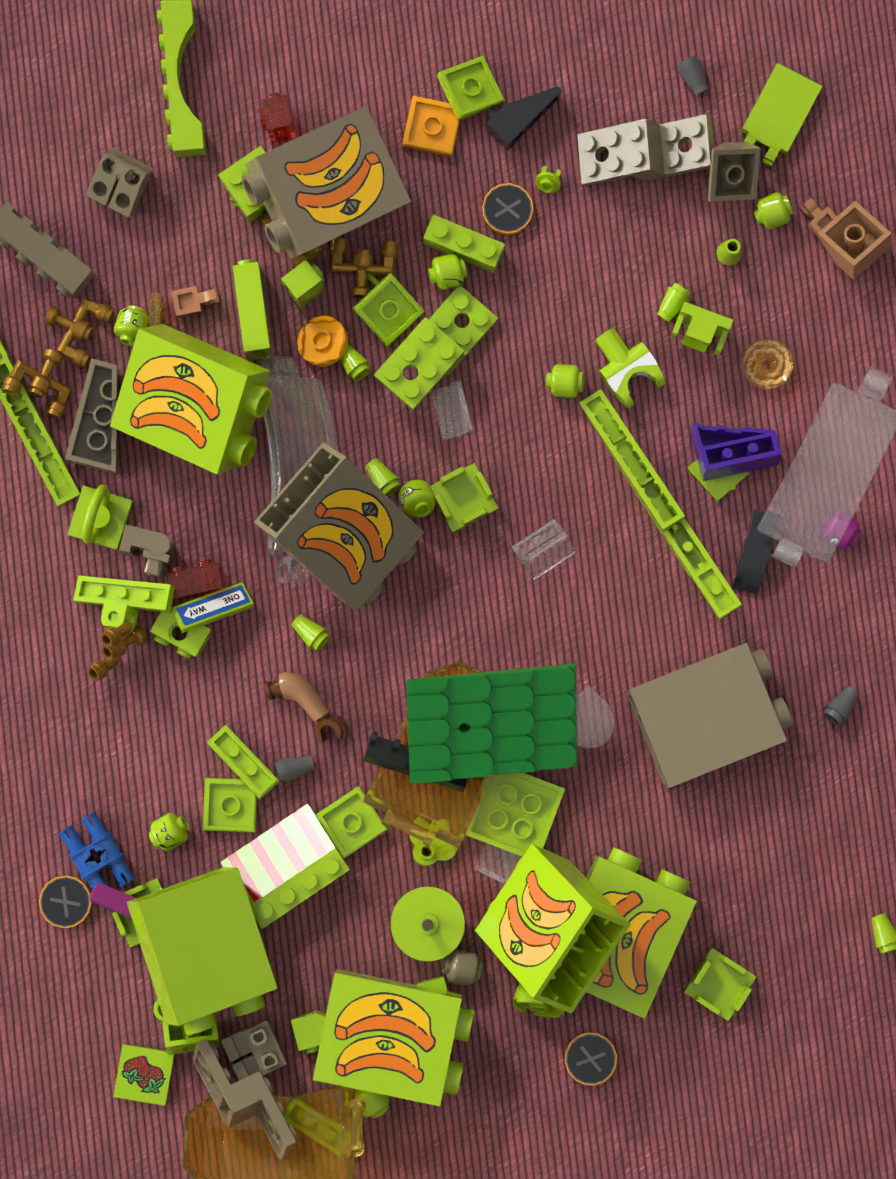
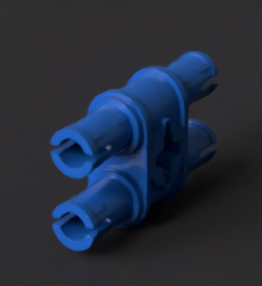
(101, 841)

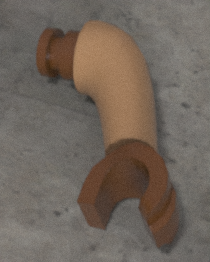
(297, 688)

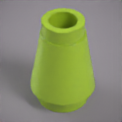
(726, 256)
(673, 302)
(354, 364)
(383, 477)
(310, 632)
(884, 933)

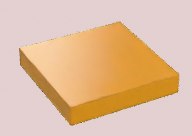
(431, 127)

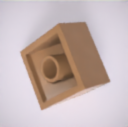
(855, 240)

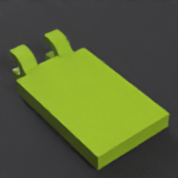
(780, 111)

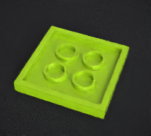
(516, 812)

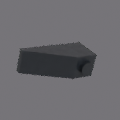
(519, 116)

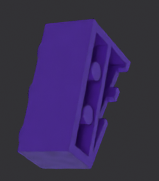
(733, 451)

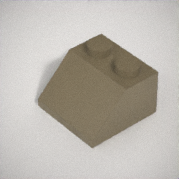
(734, 172)

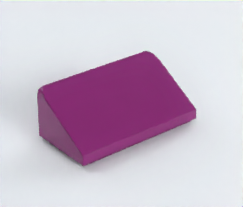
(111, 899)

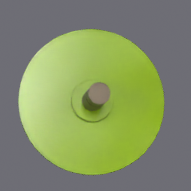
(427, 923)

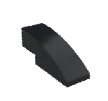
(753, 557)

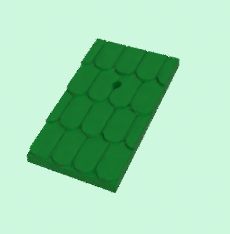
(492, 723)

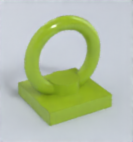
(100, 517)

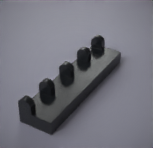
(396, 757)

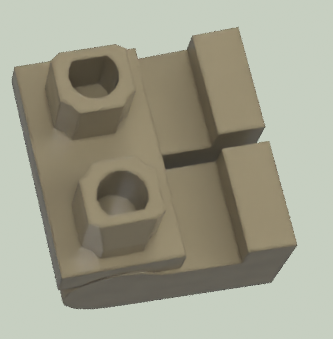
(119, 182)
(155, 546)
(261, 1042)

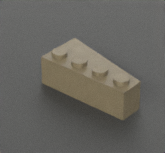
(43, 253)
(92, 438)

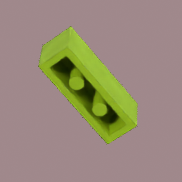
(463, 242)

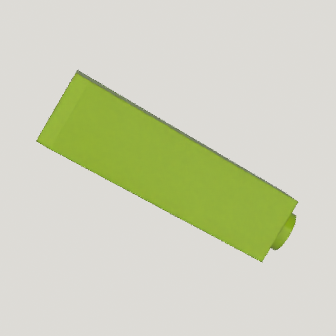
(252, 310)

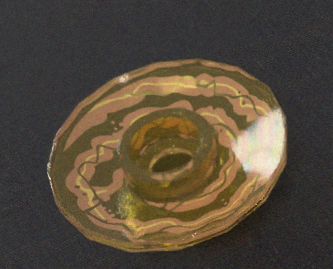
(773, 352)

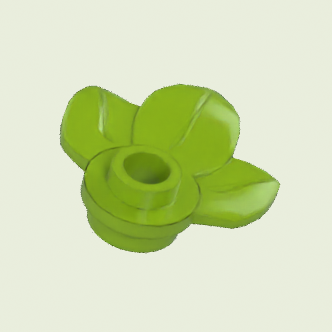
(439, 851)

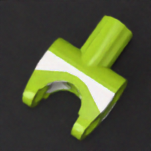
(625, 365)

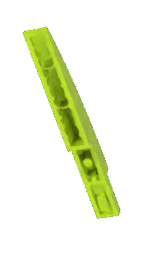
(36, 436)
(660, 504)

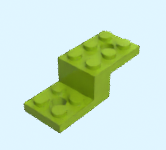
(436, 347)

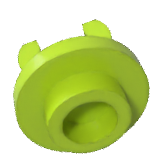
(547, 181)

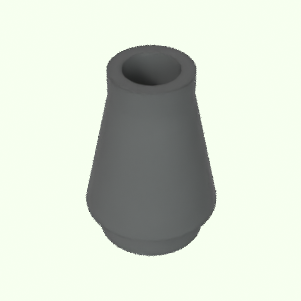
(693, 73)
(840, 707)
(292, 768)

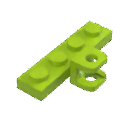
(123, 598)

